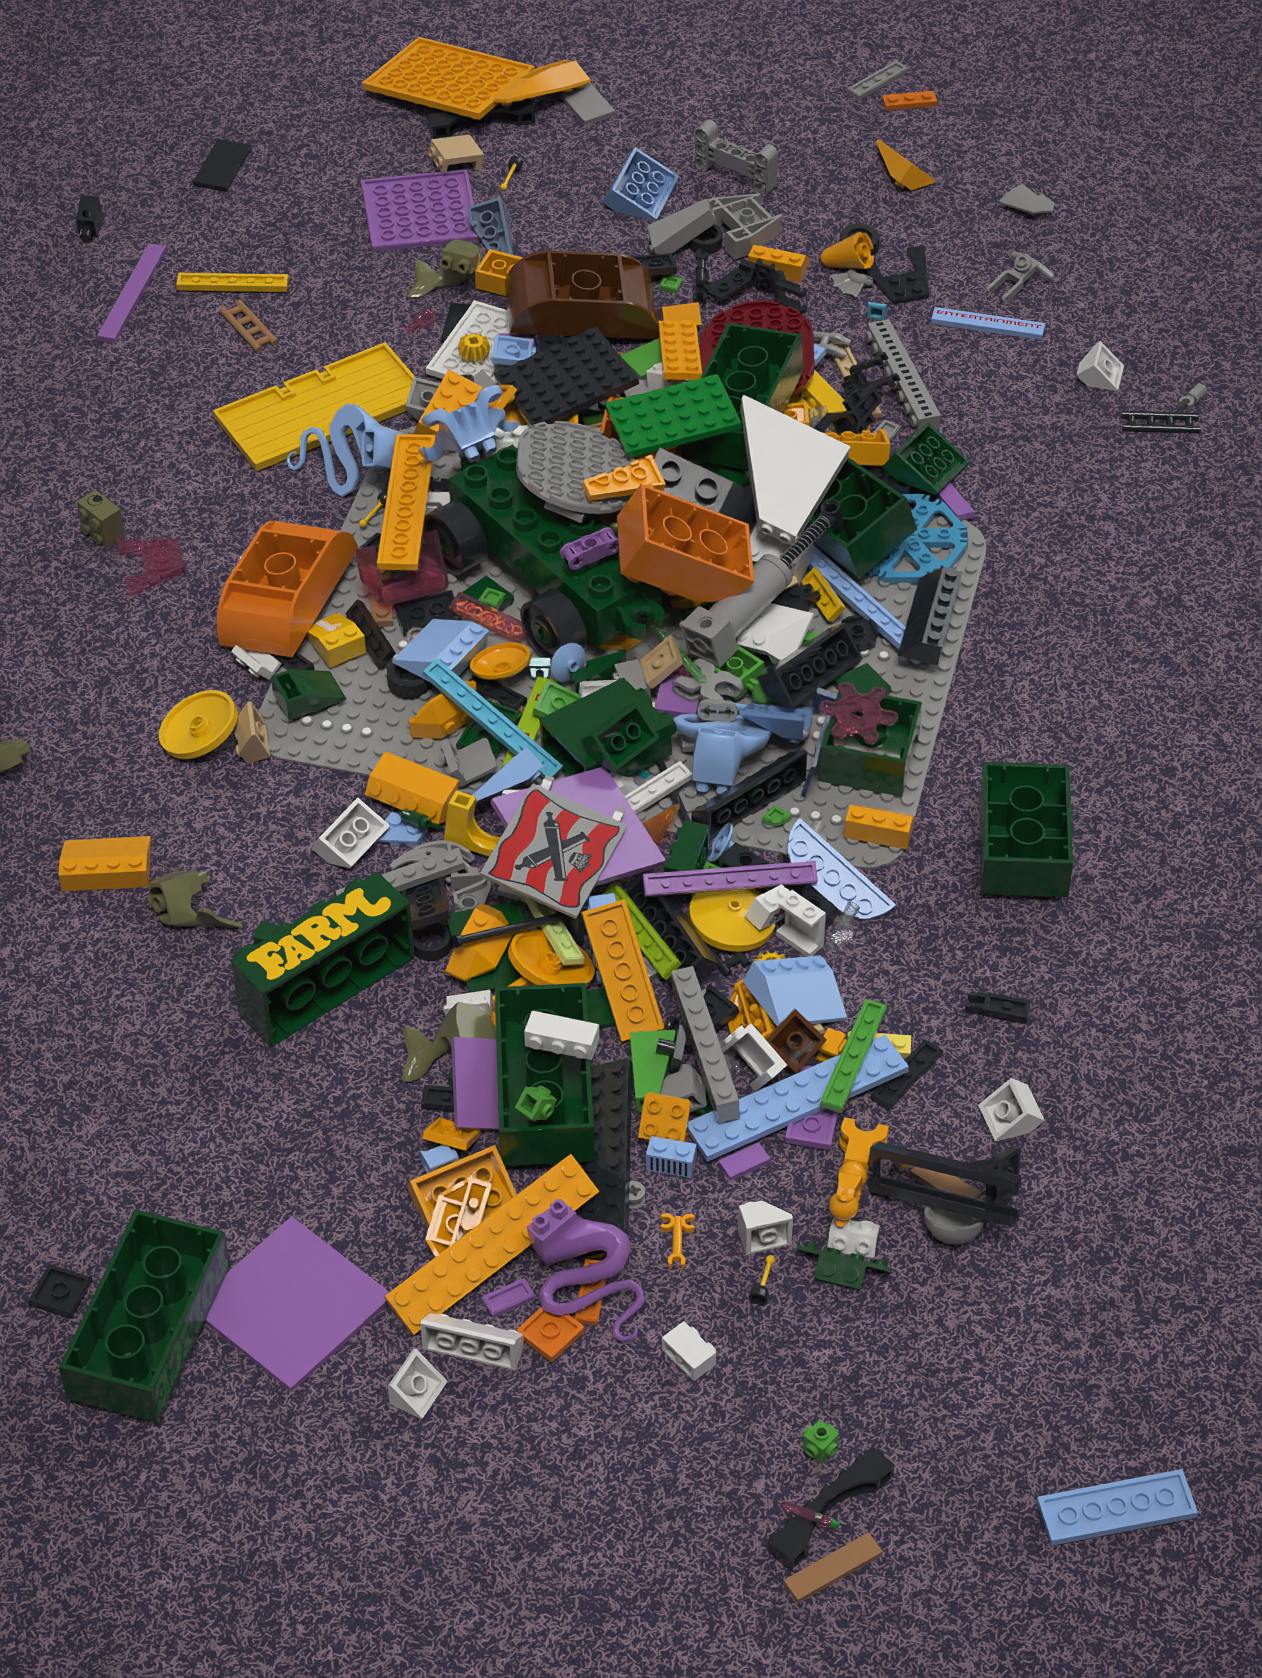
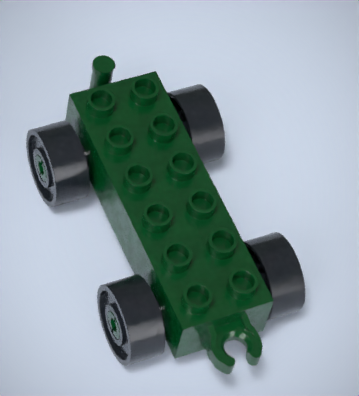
(499, 513)

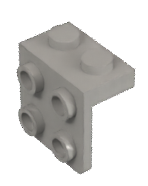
(469, 761)

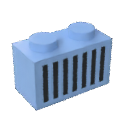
(671, 1156)

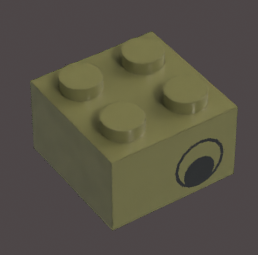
(100, 519)

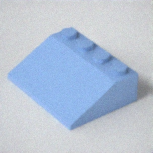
(446, 640)
(797, 984)

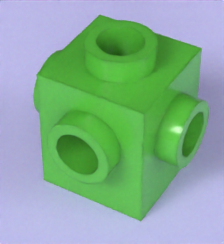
(536, 1103)
(820, 1441)

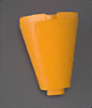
(850, 253)

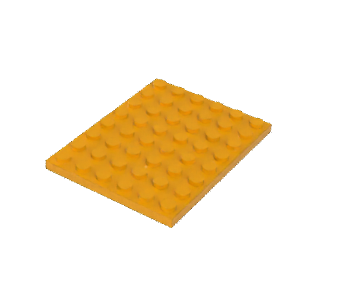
(446, 77)

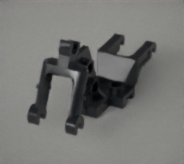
(765, 276)
(860, 399)

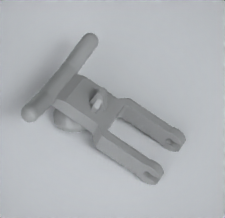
(1023, 269)

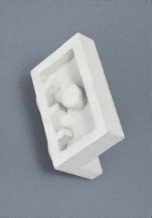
(481, 998)

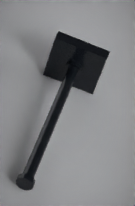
(575, 927)

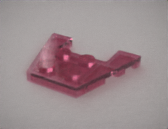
(160, 559)

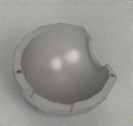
(951, 1226)

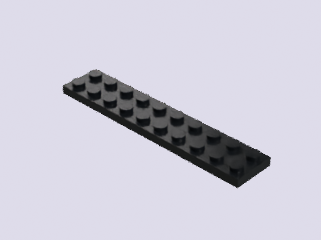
(612, 1137)

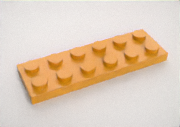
(679, 350)
(622, 969)

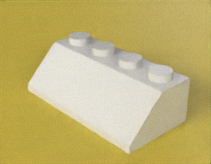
(471, 1340)

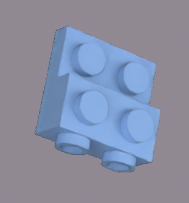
(510, 349)

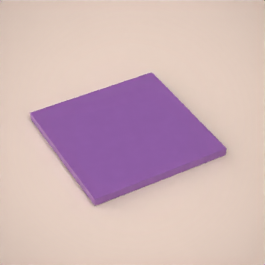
(418, 210)
(600, 793)
(293, 1303)

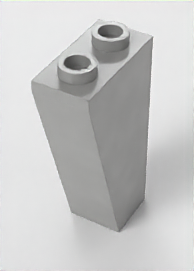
(680, 228)

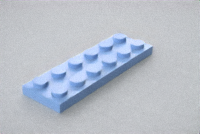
(1116, 1507)

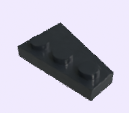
(719, 1008)

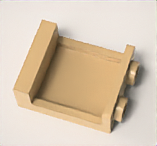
(455, 151)

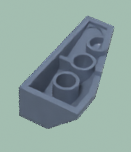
(492, 224)

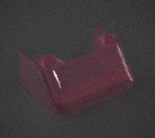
(427, 580)

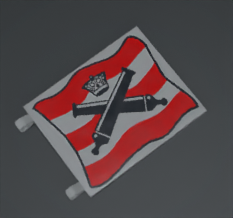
(554, 849)

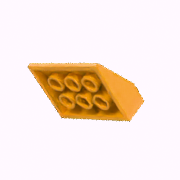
(105, 863)
(483, 1165)

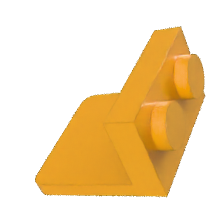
(664, 1117)

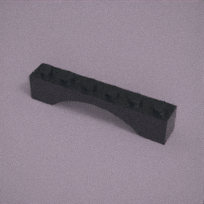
(448, 123)
(865, 1475)

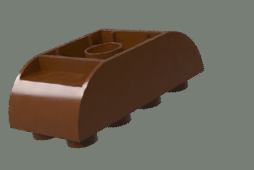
(580, 291)

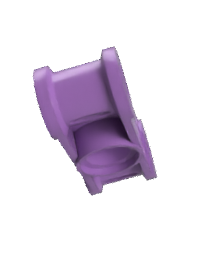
(590, 548)

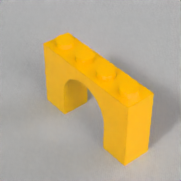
(463, 828)

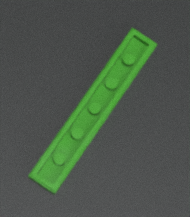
(853, 1056)

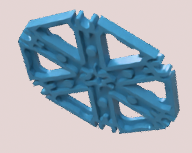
(917, 544)

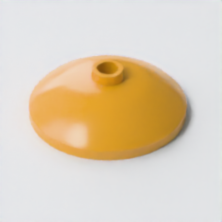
(500, 661)

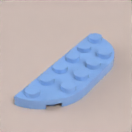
(836, 876)

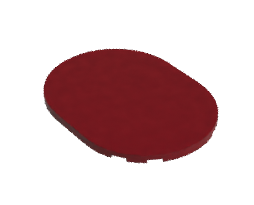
(763, 315)

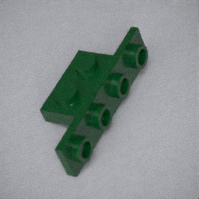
(842, 1269)

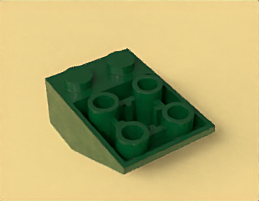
(305, 691)

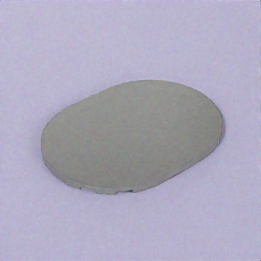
(562, 455)

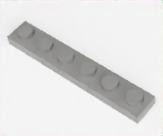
(424, 870)

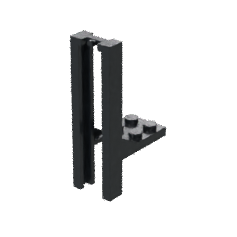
(998, 1173)

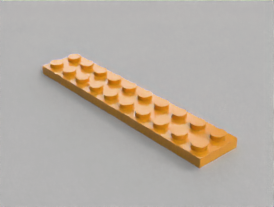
(405, 504)
(486, 1245)

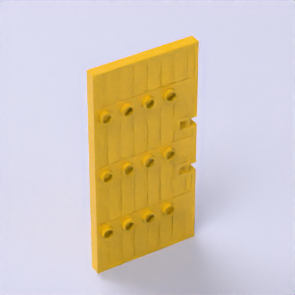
(272, 421)

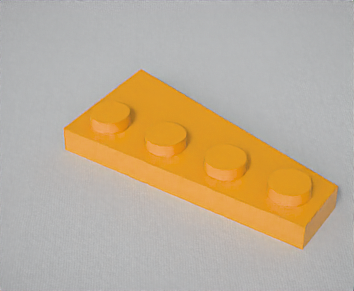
(624, 480)

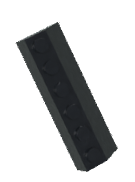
(930, 615)
(810, 666)
(752, 792)
(674, 929)

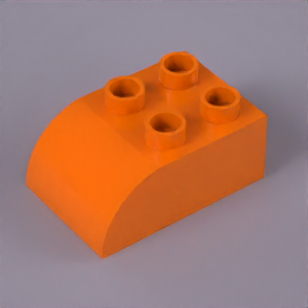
(683, 547)

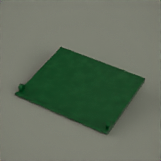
(505, 972)

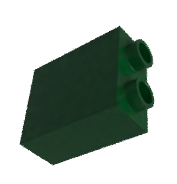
(568, 725)

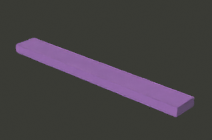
(131, 293)
(729, 878)

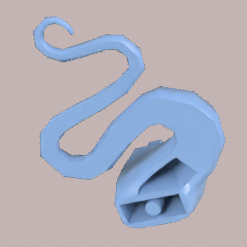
(373, 440)
(720, 746)

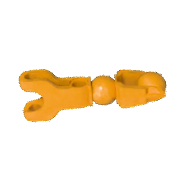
(853, 1172)

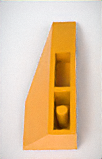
(544, 80)

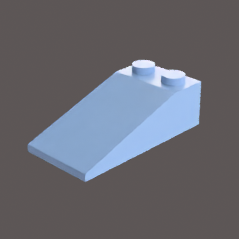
(519, 770)

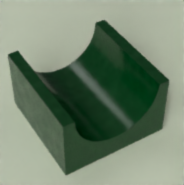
(874, 766)

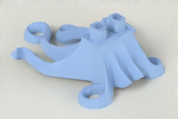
(468, 427)

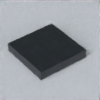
(60, 1291)

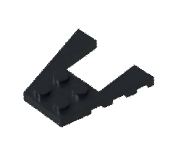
(905, 286)

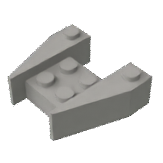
(748, 223)

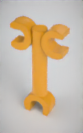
(677, 1224)

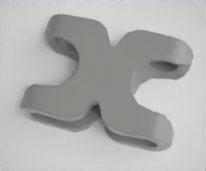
(718, 684)

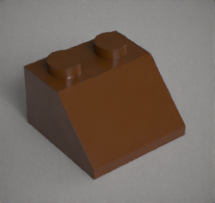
(795, 1040)

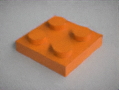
(550, 1333)

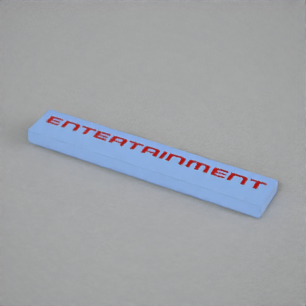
(988, 323)

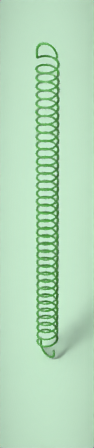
(651, 628)

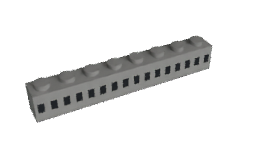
(910, 389)
(705, 1044)

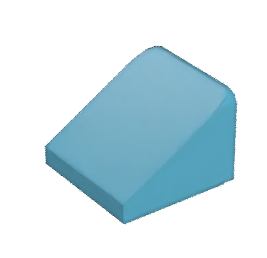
(877, 311)

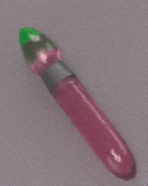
(812, 1515)

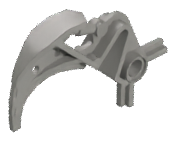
(472, 887)

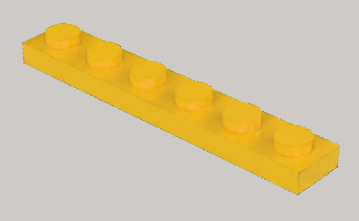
(232, 282)

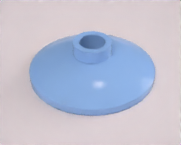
(567, 659)
(722, 842)

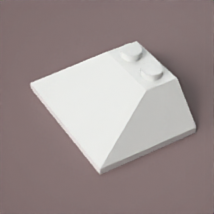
(776, 632)

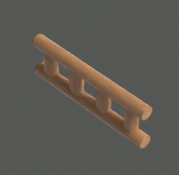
(247, 334)

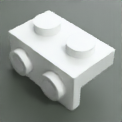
(259, 662)
(854, 1237)

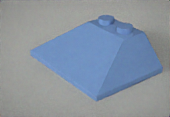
(785, 722)

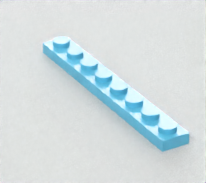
(487, 715)

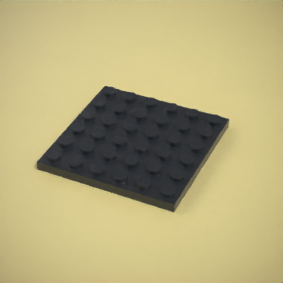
(567, 378)

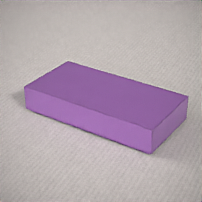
(744, 1161)
(508, 1298)

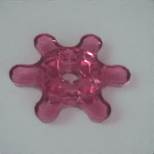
(864, 703)

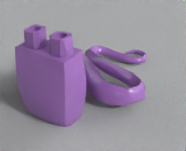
(563, 1235)

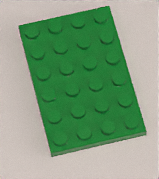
(673, 415)

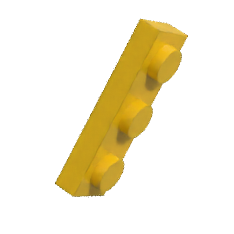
(829, 602)

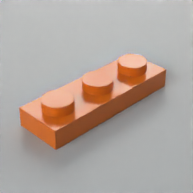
(909, 100)

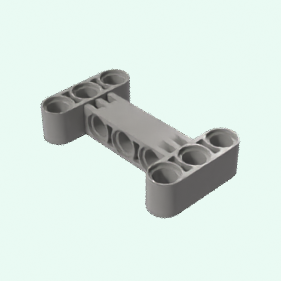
(759, 166)

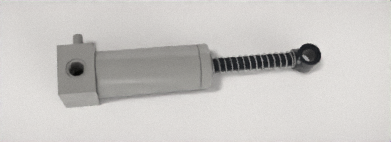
(713, 631)

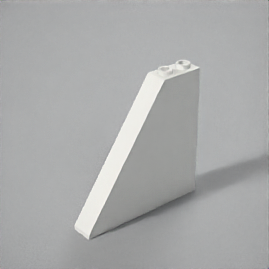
(787, 468)

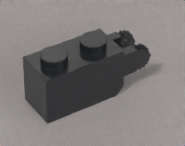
(798, 597)

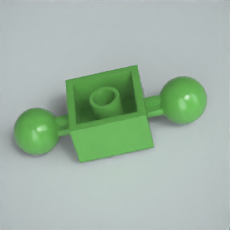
(746, 668)

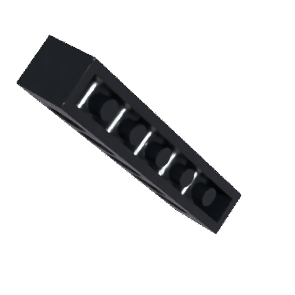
(742, 856)

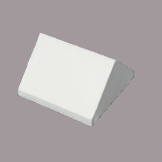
(415, 1385)

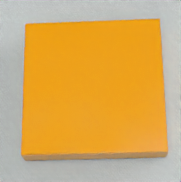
(444, 1132)

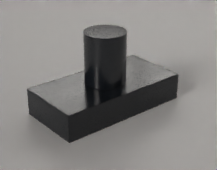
(674, 1048)

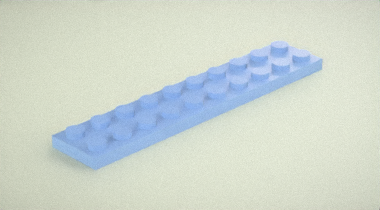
(790, 1101)

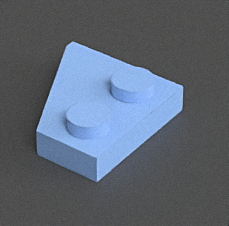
(401, 832)

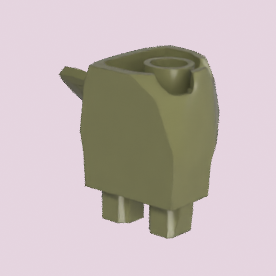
(458, 264)
(12, 752)
(171, 898)
(461, 1021)

